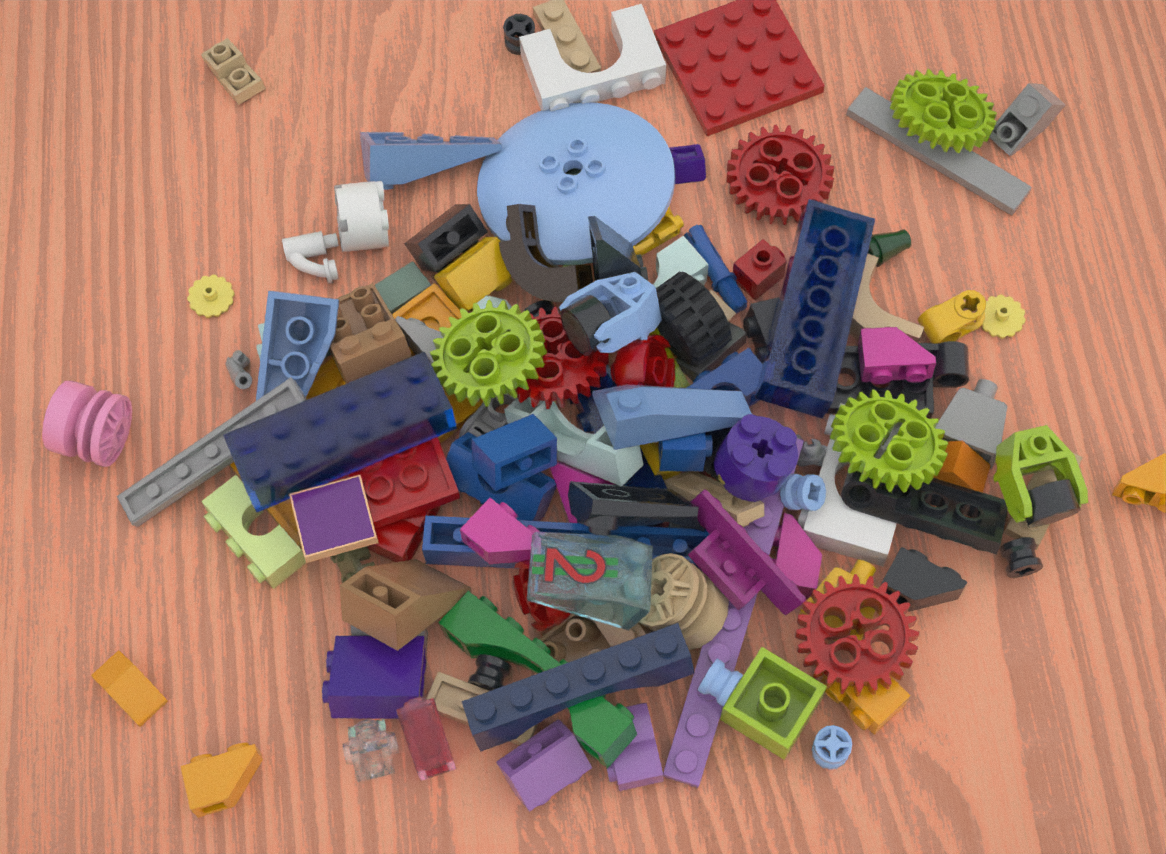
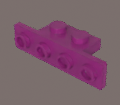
(737, 562)

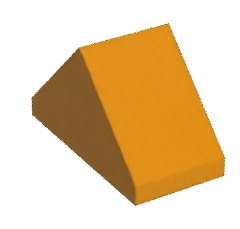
(129, 688)

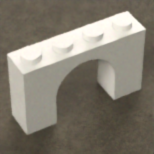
(637, 68)
(840, 527)

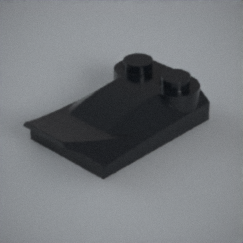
(610, 506)

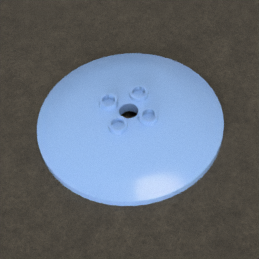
(622, 181)

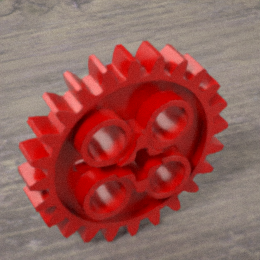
(779, 173)
(569, 373)
(868, 665)

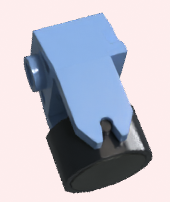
(610, 313)

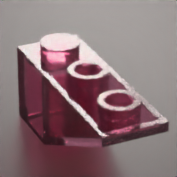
(426, 737)

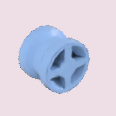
(803, 492)
(720, 682)
(832, 739)

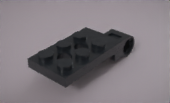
(949, 372)
(945, 520)

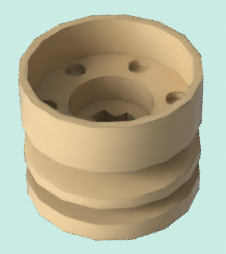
(685, 597)

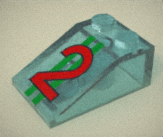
(592, 576)

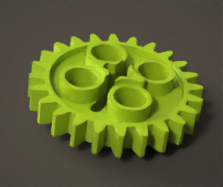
(943, 111)
(488, 353)
(910, 457)

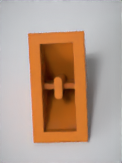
(964, 467)

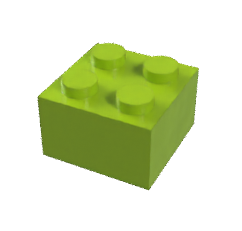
(773, 703)

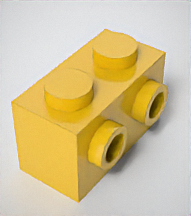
(474, 274)

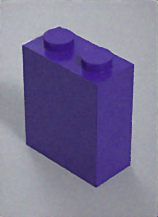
(372, 677)

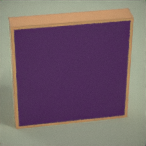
(333, 518)

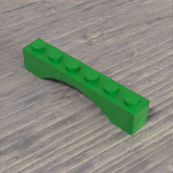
(478, 629)

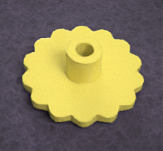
(211, 296)
(1003, 316)

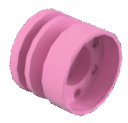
(87, 423)

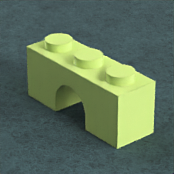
(271, 555)

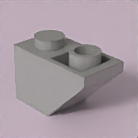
(1026, 118)

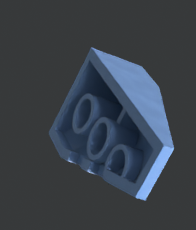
(656, 413)

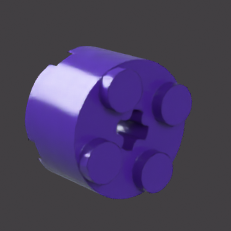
(756, 458)

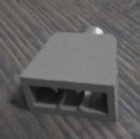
(976, 419)

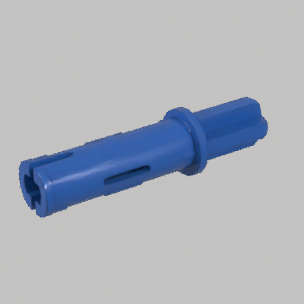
(722, 278)

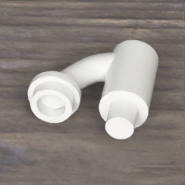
(311, 245)

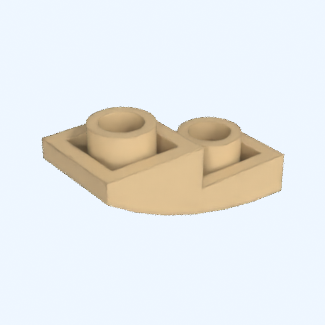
(232, 71)

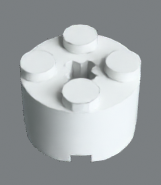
(361, 216)

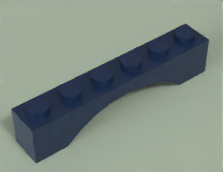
(637, 663)

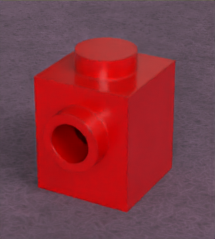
(760, 269)

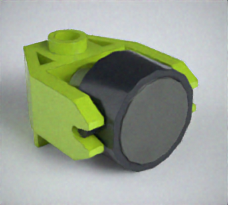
(1031, 453)

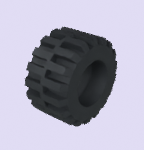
(691, 319)

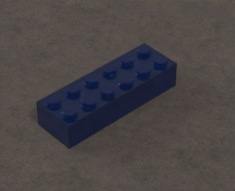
(815, 309)
(340, 431)

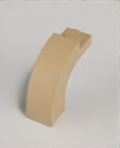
(870, 315)

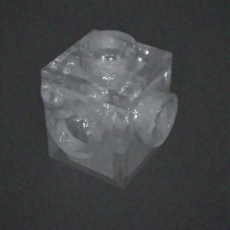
(371, 749)

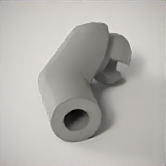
(235, 367)
(811, 453)

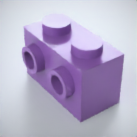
(544, 765)

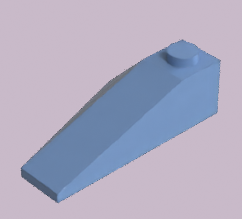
(400, 159)
(295, 339)

